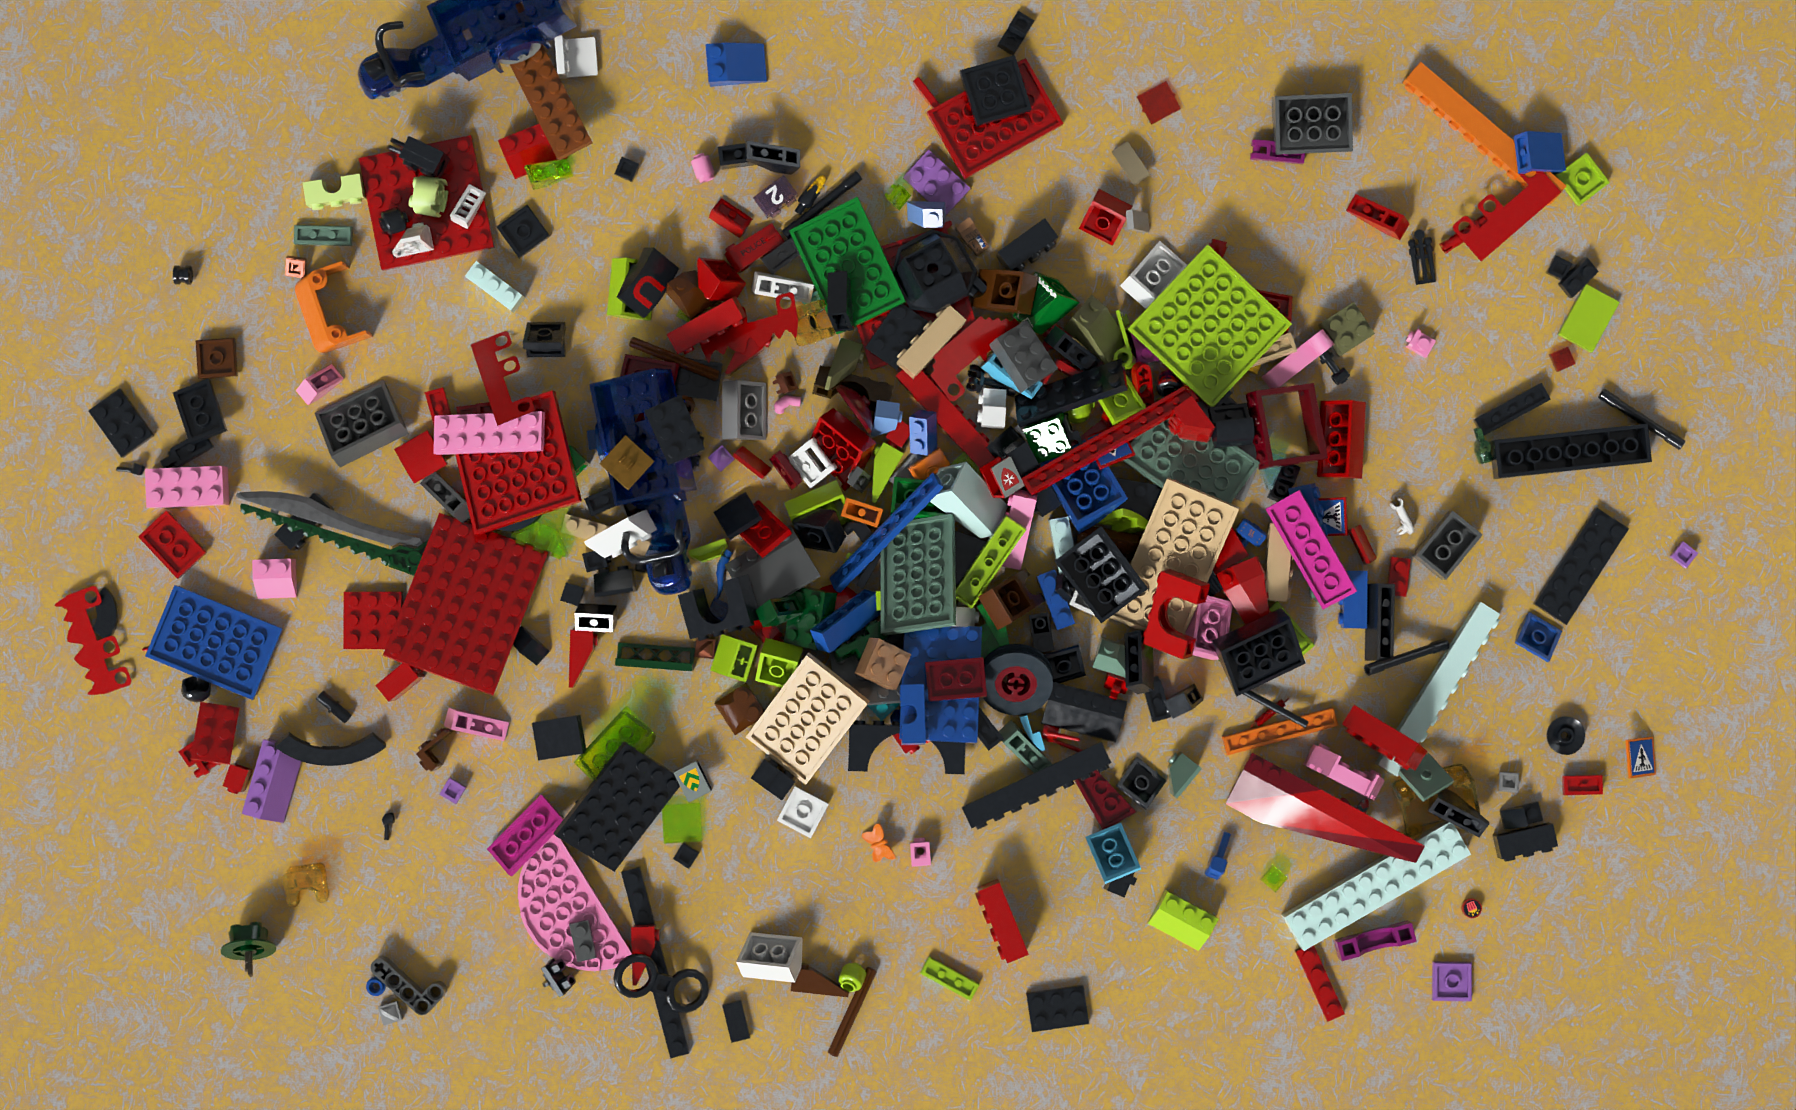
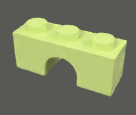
(351, 191)

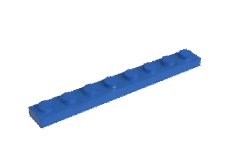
(886, 532)

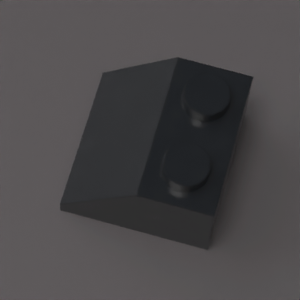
(820, 530)
(614, 582)

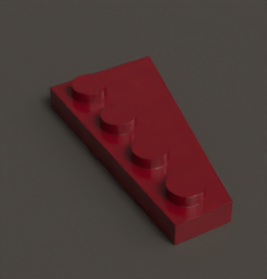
(1104, 800)

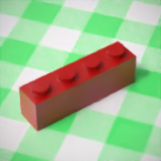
(710, 323)

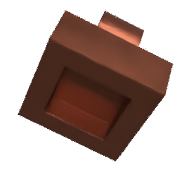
(786, 382)

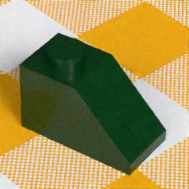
(778, 611)

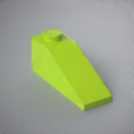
(885, 463)

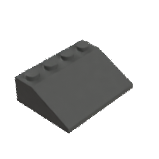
(1312, 123)
(361, 423)
(779, 572)

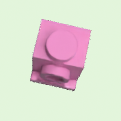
(920, 859)

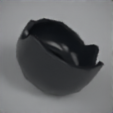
(195, 689)

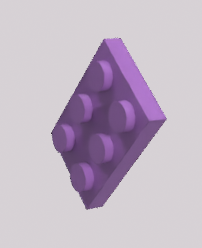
(936, 181)

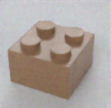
(882, 663)

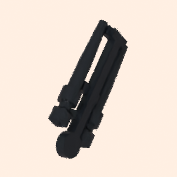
(1419, 234)

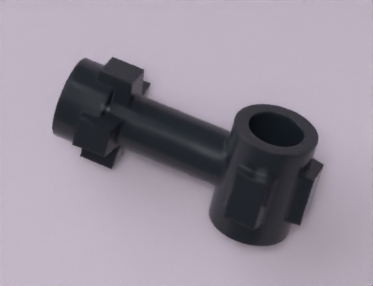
(1340, 375)

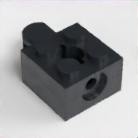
(421, 156)

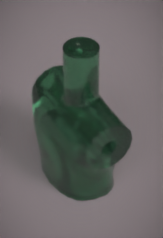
(1482, 447)

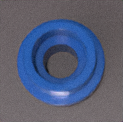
(375, 992)

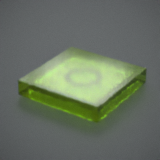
(682, 823)

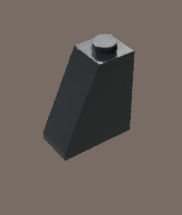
(840, 301)

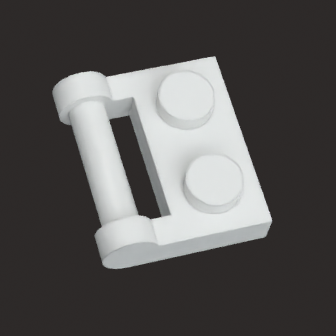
(807, 466)

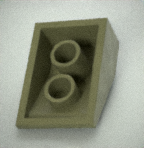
(1096, 330)

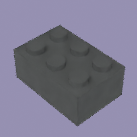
(1023, 356)
(1447, 545)

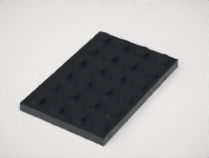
(618, 806)

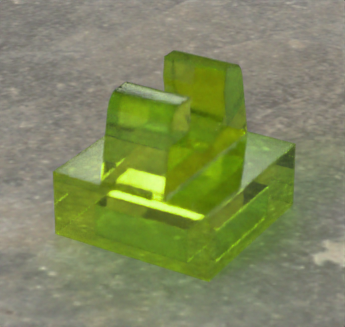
(898, 196)

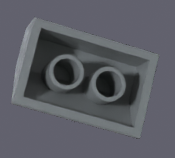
(743, 410)

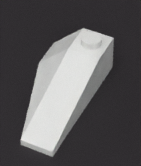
(414, 241)

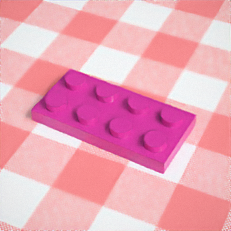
(526, 835)

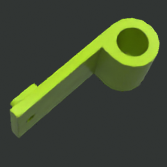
(1126, 353)

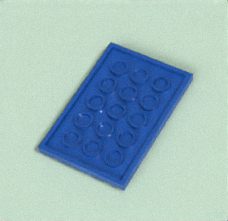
(214, 642)
(948, 719)

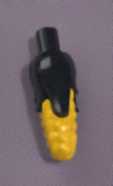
(808, 197)

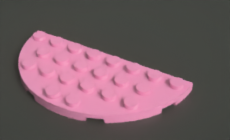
(557, 894)

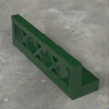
(641, 663)

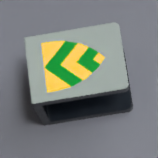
(693, 781)

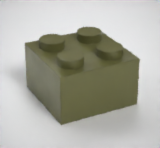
(1347, 329)

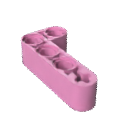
(1297, 361)

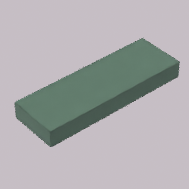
(323, 235)

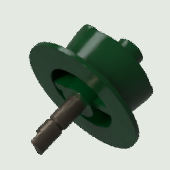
(248, 944)

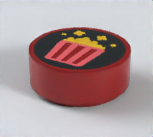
(1471, 908)

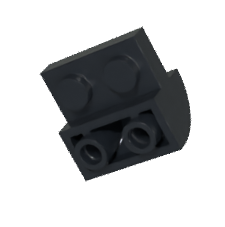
(1231, 425)

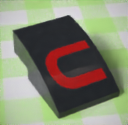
(647, 281)

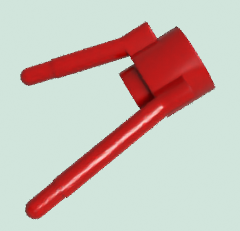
(1052, 733)

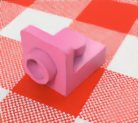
(1419, 343)

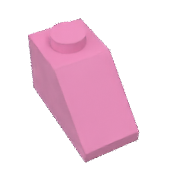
(319, 384)

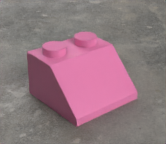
(275, 578)

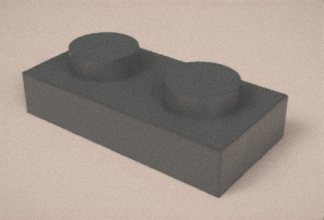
(859, 479)
(583, 940)

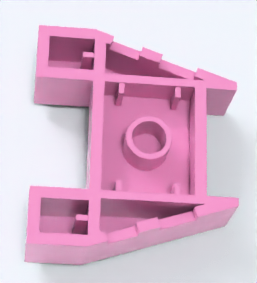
(1329, 764)

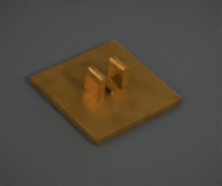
(626, 462)

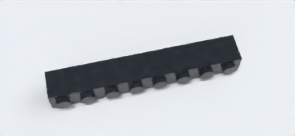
(1037, 784)

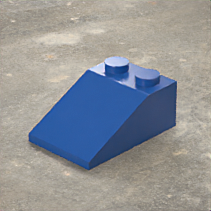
(735, 63)

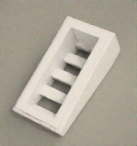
(465, 222)

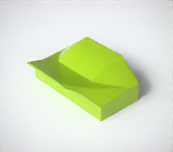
(709, 551)

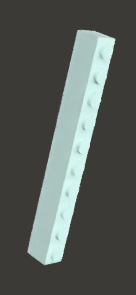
(1445, 678)

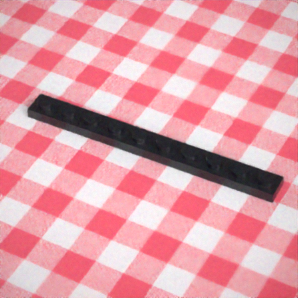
(643, 915)

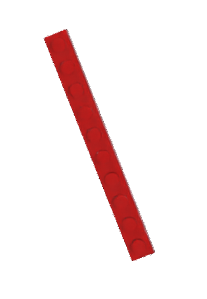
(1105, 442)

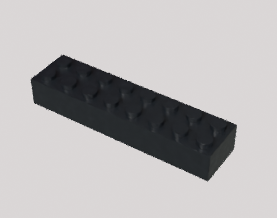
(1570, 451)

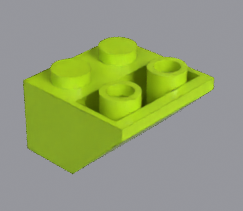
(734, 658)

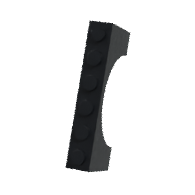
(866, 737)

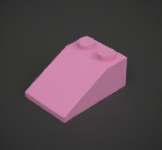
(1209, 623)

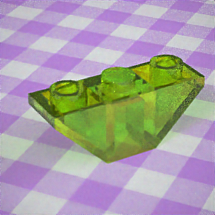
(548, 173)
(543, 538)

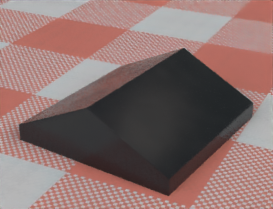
(1141, 783)

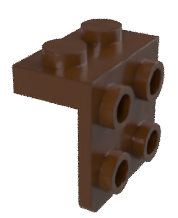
(428, 759)

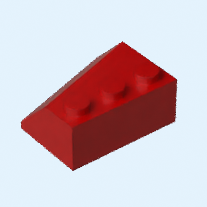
(843, 444)

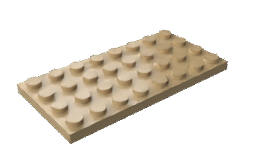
(1181, 536)

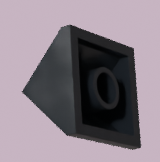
(1066, 664)

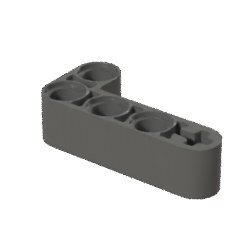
(406, 982)

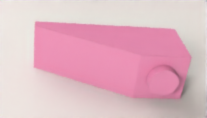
(476, 724)

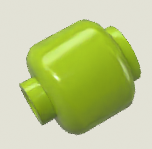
(852, 977)

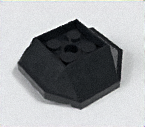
(934, 290)

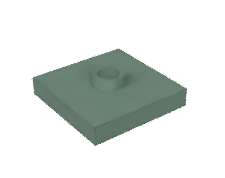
(1427, 779)

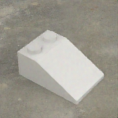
(1153, 274)

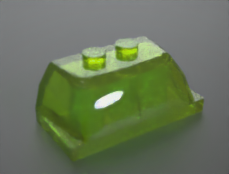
(624, 727)

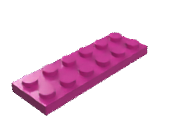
(1311, 549)

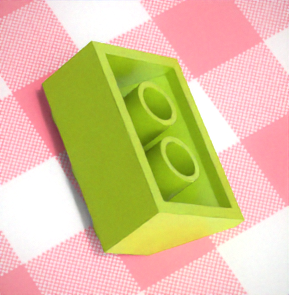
(616, 307)
(825, 497)
(1183, 920)

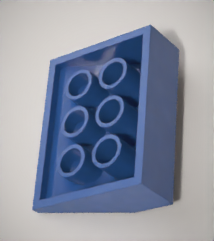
(1088, 494)

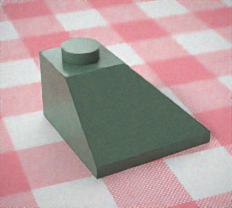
(1110, 657)
(1181, 773)

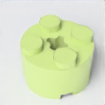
(428, 196)

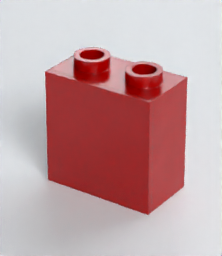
(399, 681)

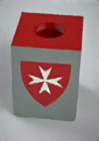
(1001, 477)

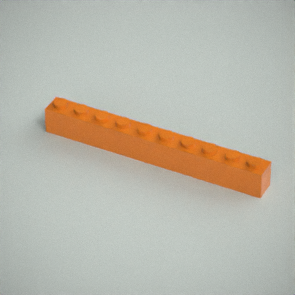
(1469, 121)

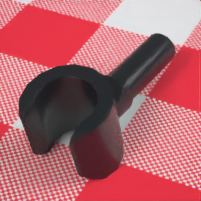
(137, 469)
(387, 819)

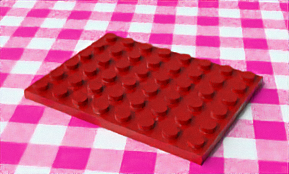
(465, 604)

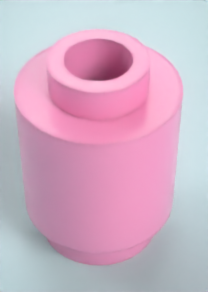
(703, 168)

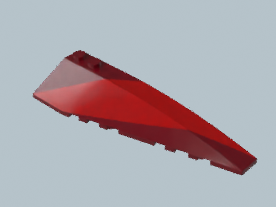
(1295, 805)

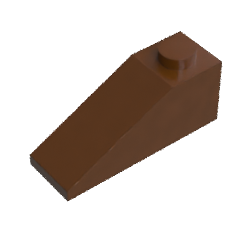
(814, 982)

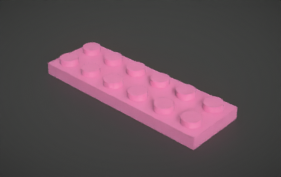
(481, 434)

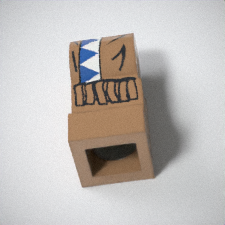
(972, 236)

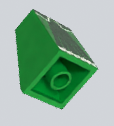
(1049, 305)

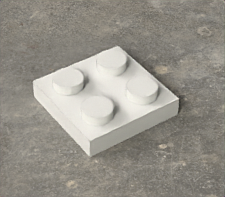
(802, 812)

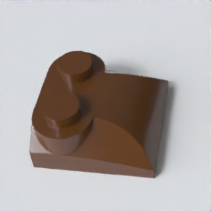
(740, 708)

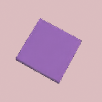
(1451, 981)

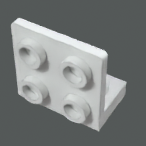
(576, 57)

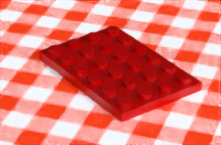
(984, 145)

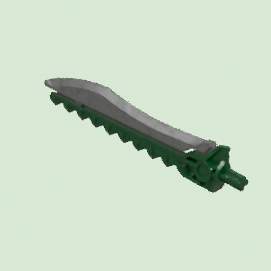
(399, 558)

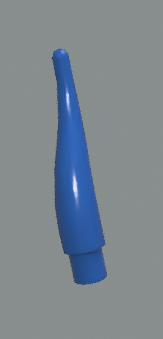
(720, 570)

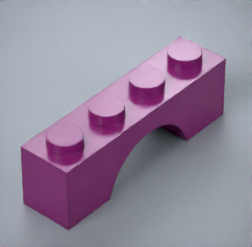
(1382, 937)

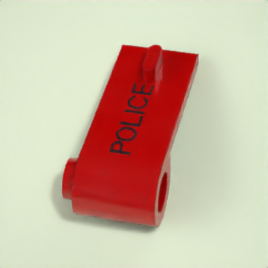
(754, 247)

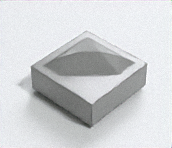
(1508, 782)
(390, 1013)

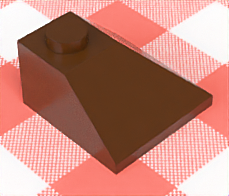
(687, 295)

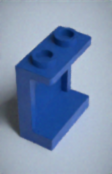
(1539, 152)

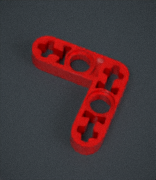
(1137, 381)

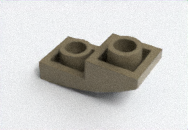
(1131, 163)

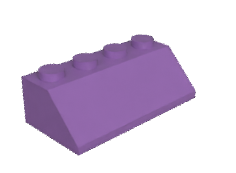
(271, 784)

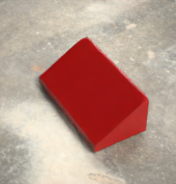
(730, 218)
(752, 462)
(1362, 544)

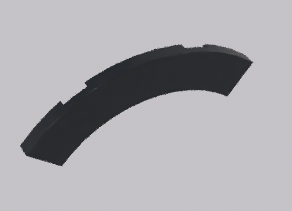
(330, 755)

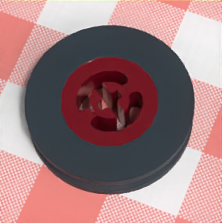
(1017, 661)

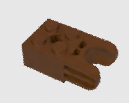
(1007, 291)
(1010, 600)

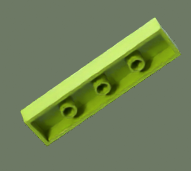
(989, 561)

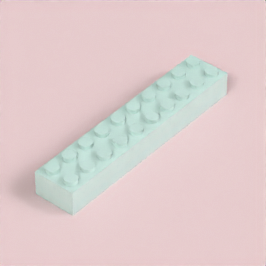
(1373, 886)

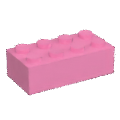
(187, 487)

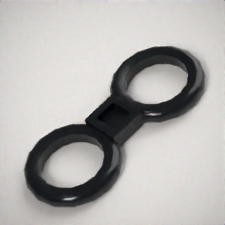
(661, 983)

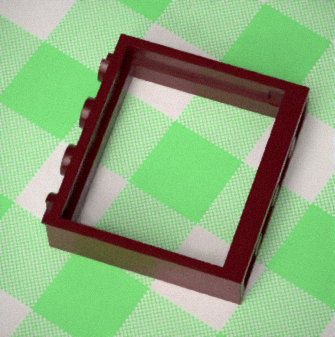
(1311, 420)

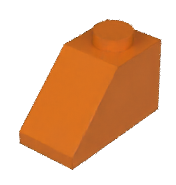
(862, 512)

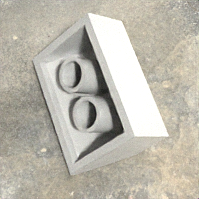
(609, 541)
(771, 957)

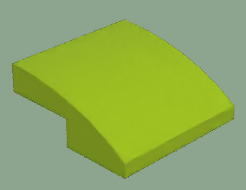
(1125, 521)

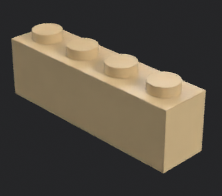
(930, 342)
(1277, 566)

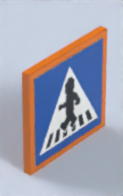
(1640, 757)

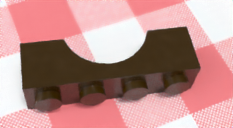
(862, 385)

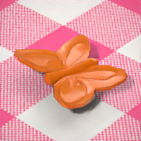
(878, 844)

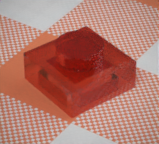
(1562, 359)

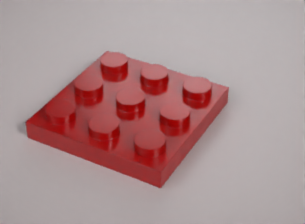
(369, 618)

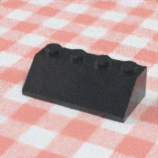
(1084, 712)

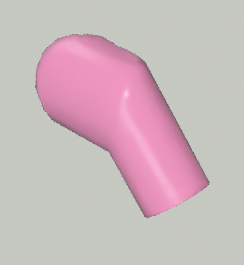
(785, 401)

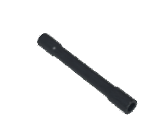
(846, 184)
(1668, 436)
(1381, 665)

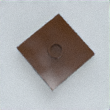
(216, 358)

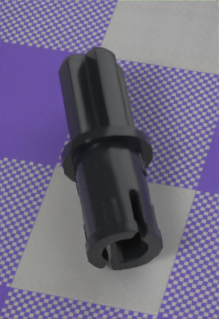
(333, 707)

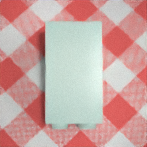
(969, 500)

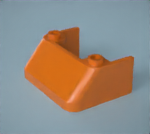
(324, 337)

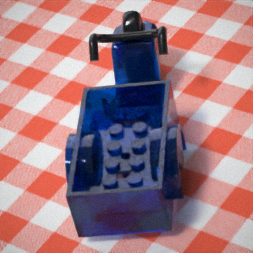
(497, 33)
(664, 497)

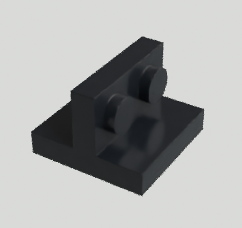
(545, 339)

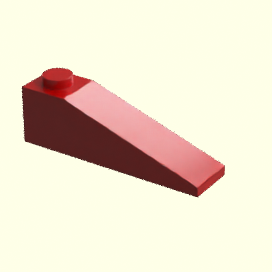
(1246, 589)

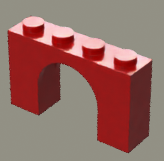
(1159, 631)

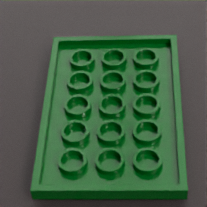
(848, 243)

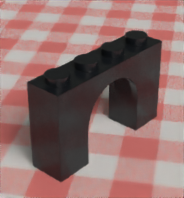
(741, 609)

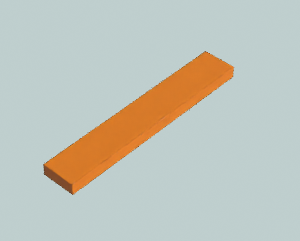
(1279, 731)

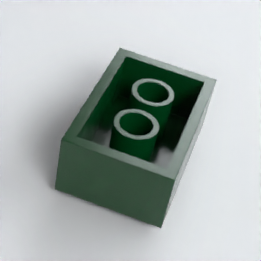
(817, 606)

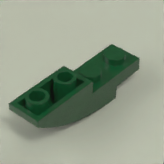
(857, 647)

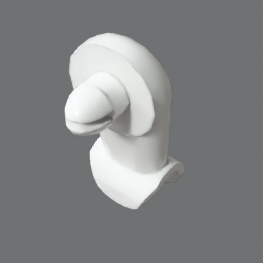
(1407, 525)

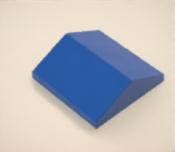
(1538, 636)

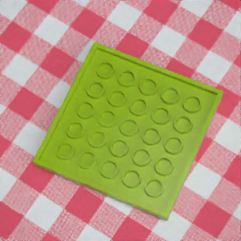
(1209, 326)

